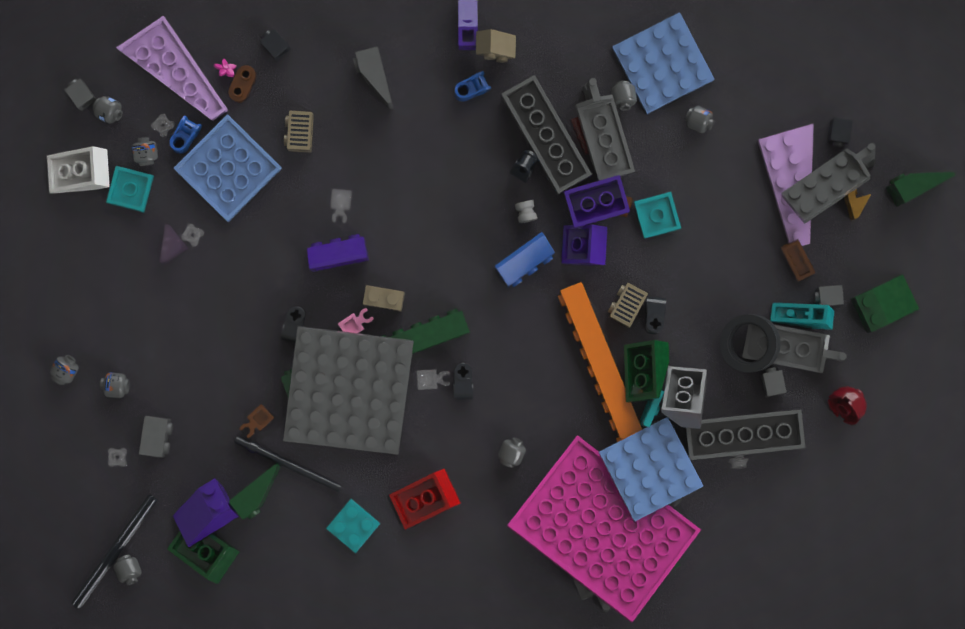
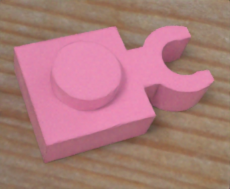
(354, 324)

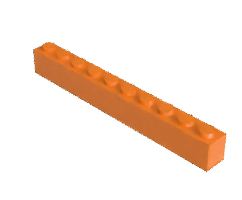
(600, 360)

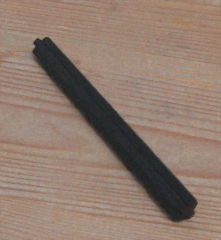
(114, 551)

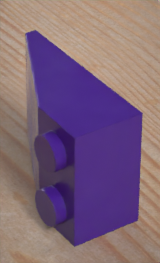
(204, 512)

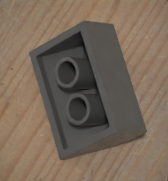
(685, 396)

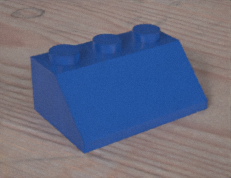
(525, 260)

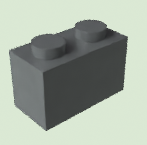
(155, 436)

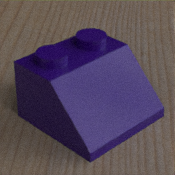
(584, 245)

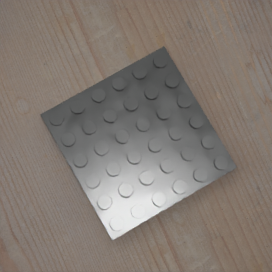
(348, 390)

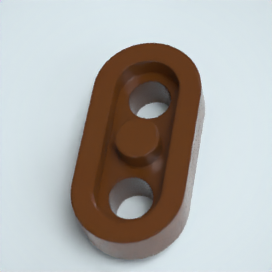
(242, 83)

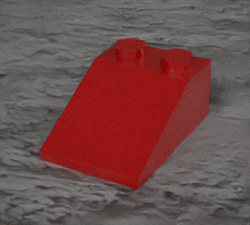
(424, 498)

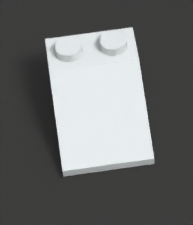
(78, 170)

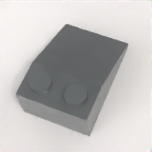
(370, 66)

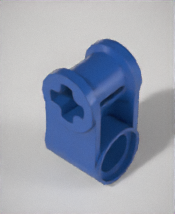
(473, 86)
(185, 134)

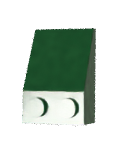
(907, 187)
(884, 304)
(645, 369)
(254, 495)
(208, 556)

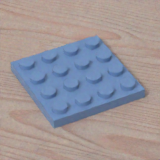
(663, 63)
(227, 168)
(650, 469)

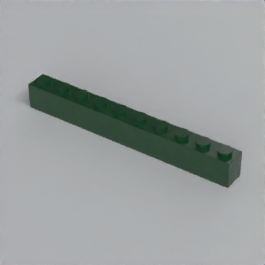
(424, 336)

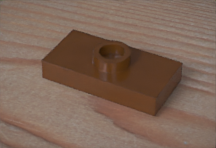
(798, 260)

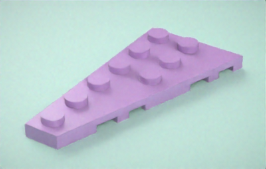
(167, 59)
(787, 162)

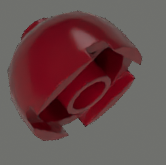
(848, 403)

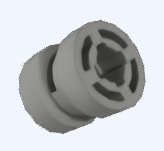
(526, 211)

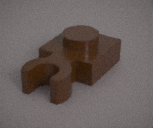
(258, 419)

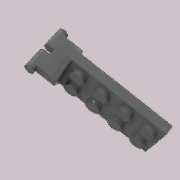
(603, 133)
(830, 183)
(797, 350)

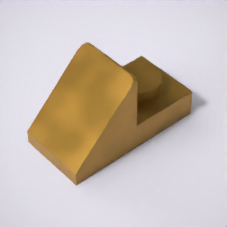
(854, 204)

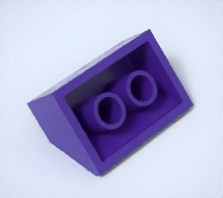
(597, 201)
(337, 253)

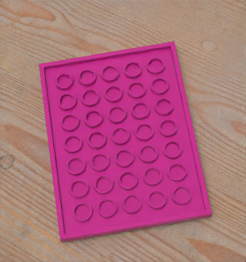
(590, 535)

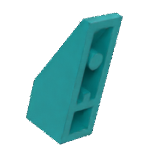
(803, 315)

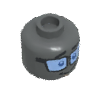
(107, 109)

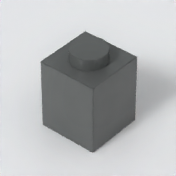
(80, 94)
(829, 295)
(773, 382)

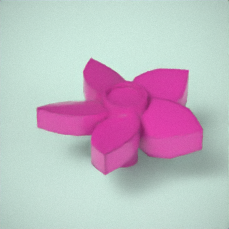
(225, 68)

